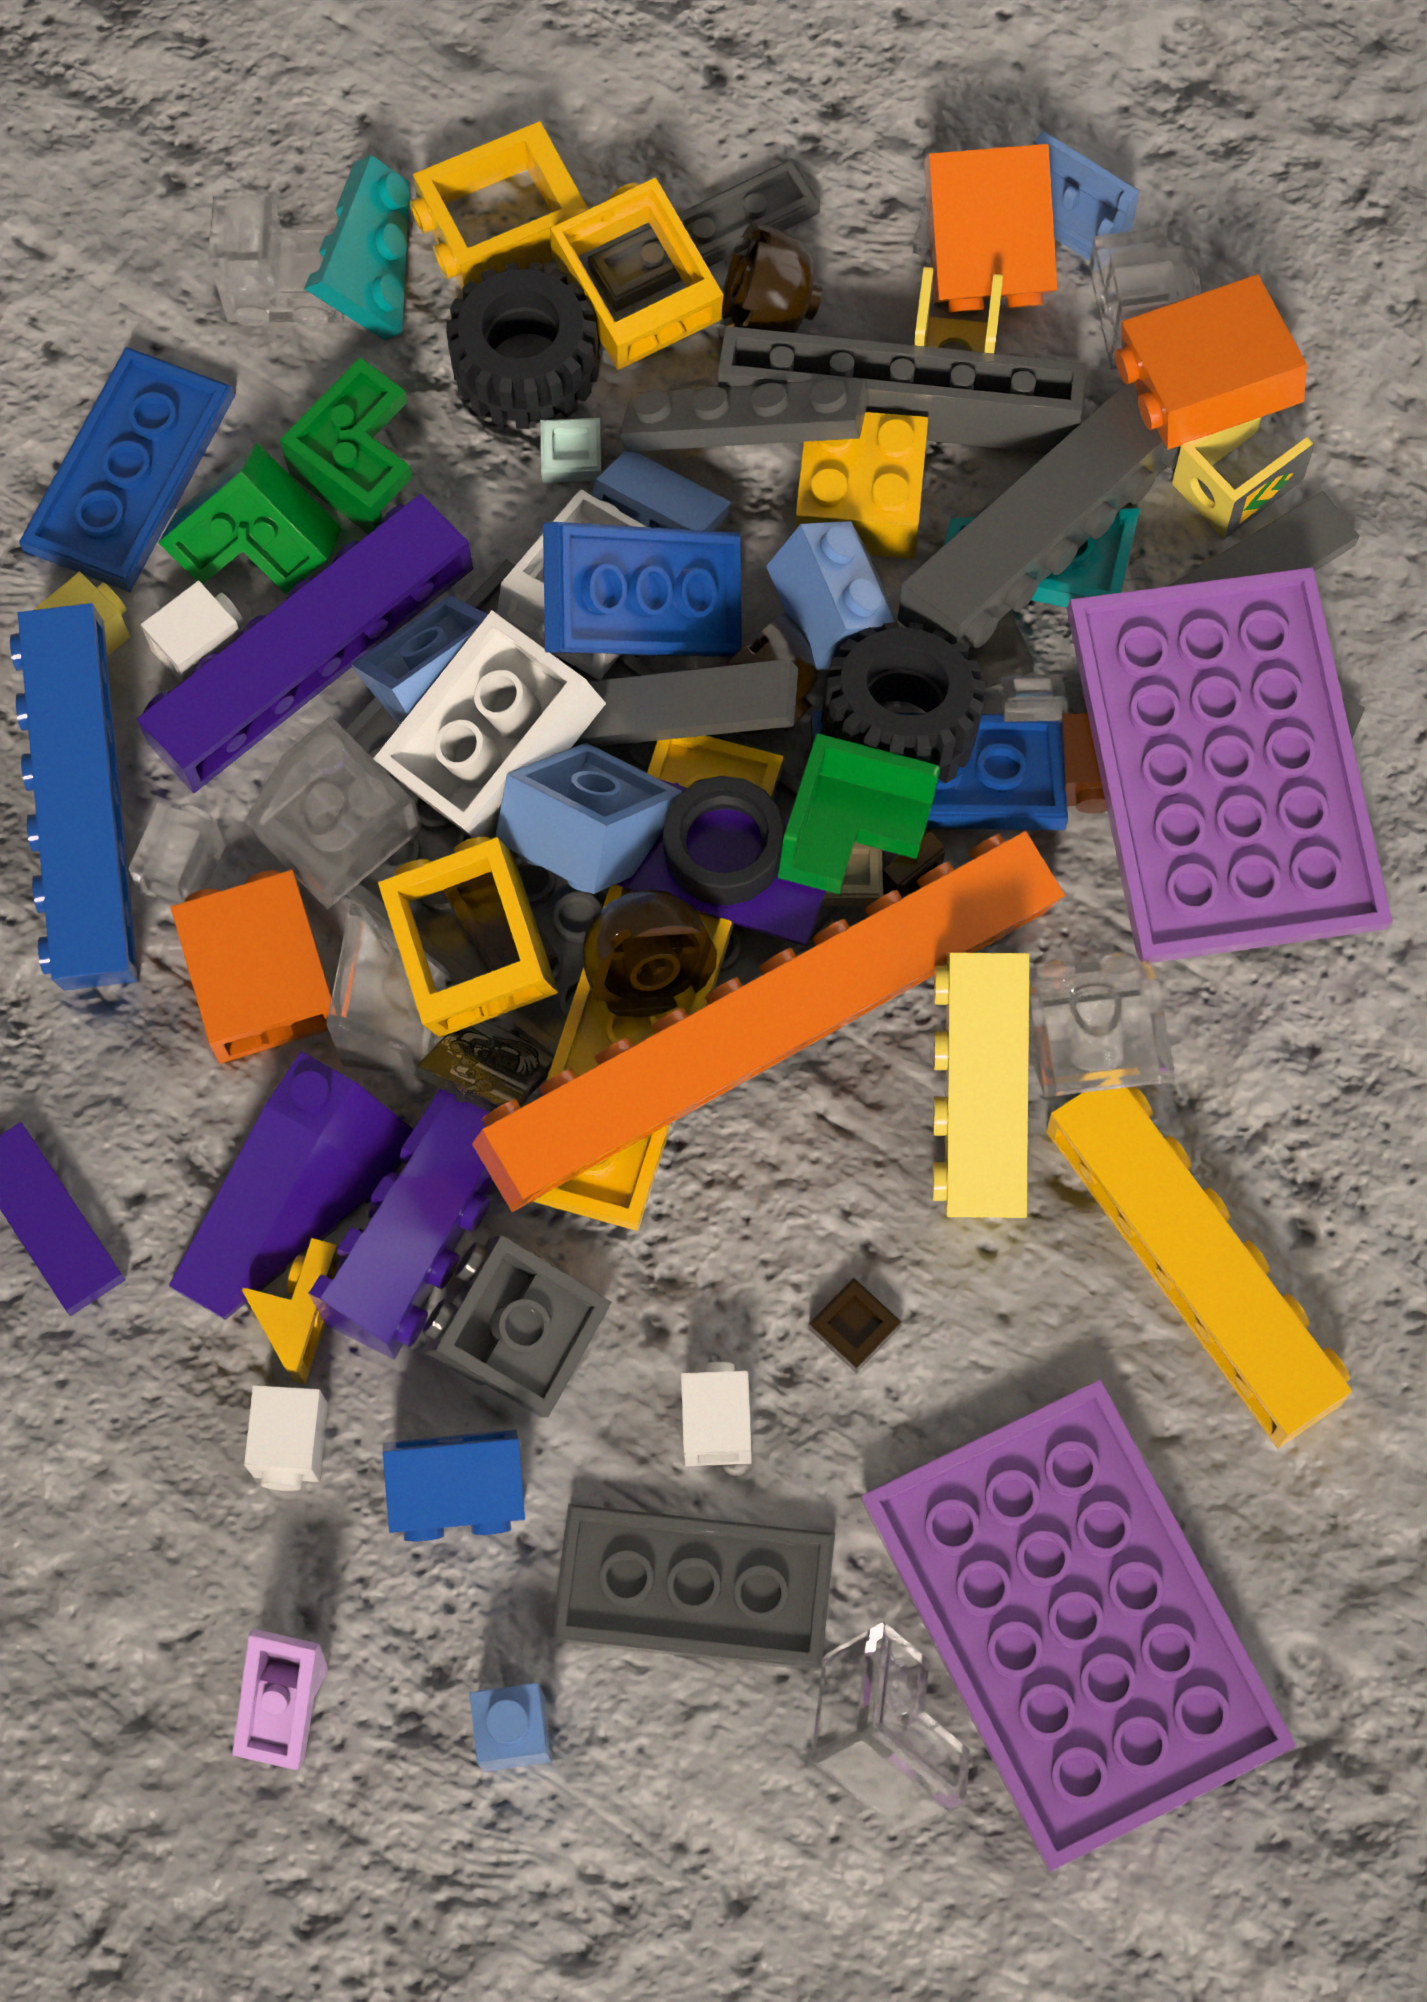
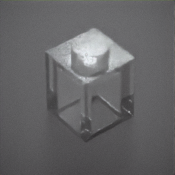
(177, 853)

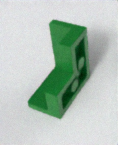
(336, 450)
(254, 511)
(854, 798)

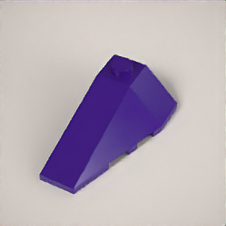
(296, 1177)

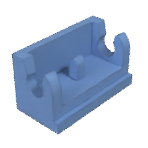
(1086, 198)
(659, 495)

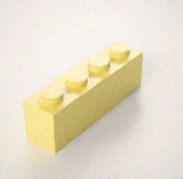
(985, 1084)

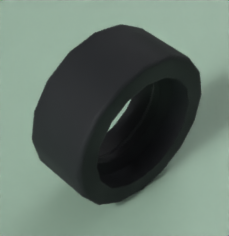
(713, 795)

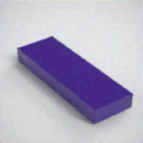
(52, 1224)

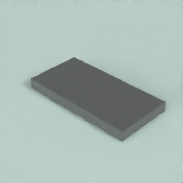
(693, 1587)

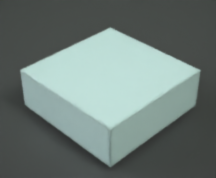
(570, 450)

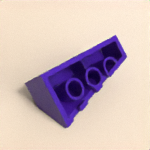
(411, 1232)

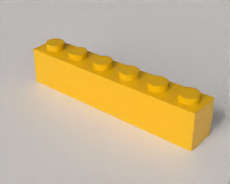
(1200, 1261)

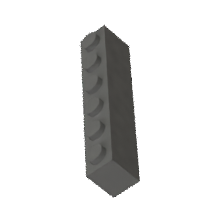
(963, 393)
(1037, 524)

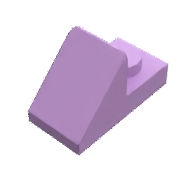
(277, 1698)

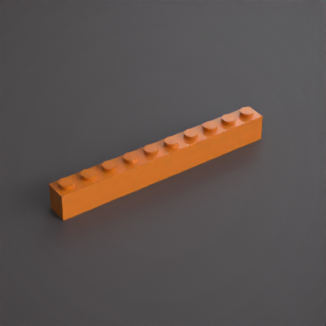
(764, 1021)

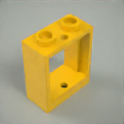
(476, 169)
(658, 323)
(489, 993)

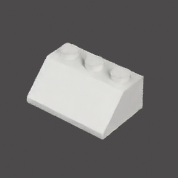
(485, 717)

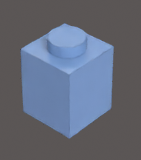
(510, 1727)

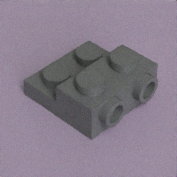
(515, 1324)

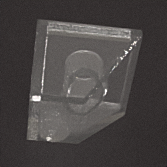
(373, 1004)

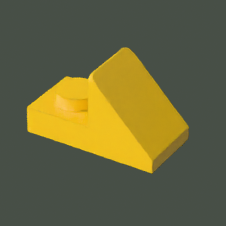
(295, 1324)

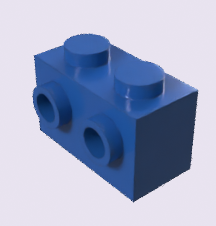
(453, 1484)

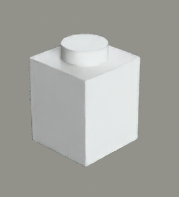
(191, 629)
(716, 1415)
(286, 1436)

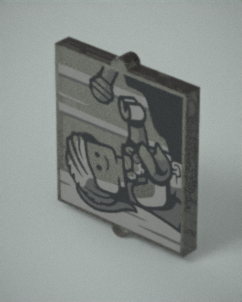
(485, 1066)

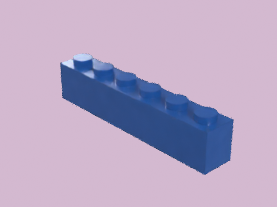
(76, 798)

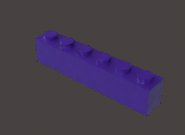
(305, 642)

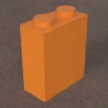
(991, 218)
(1211, 362)
(253, 964)

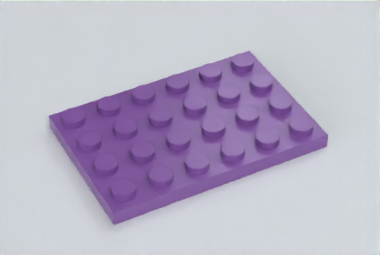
(1227, 765)
(1076, 1625)

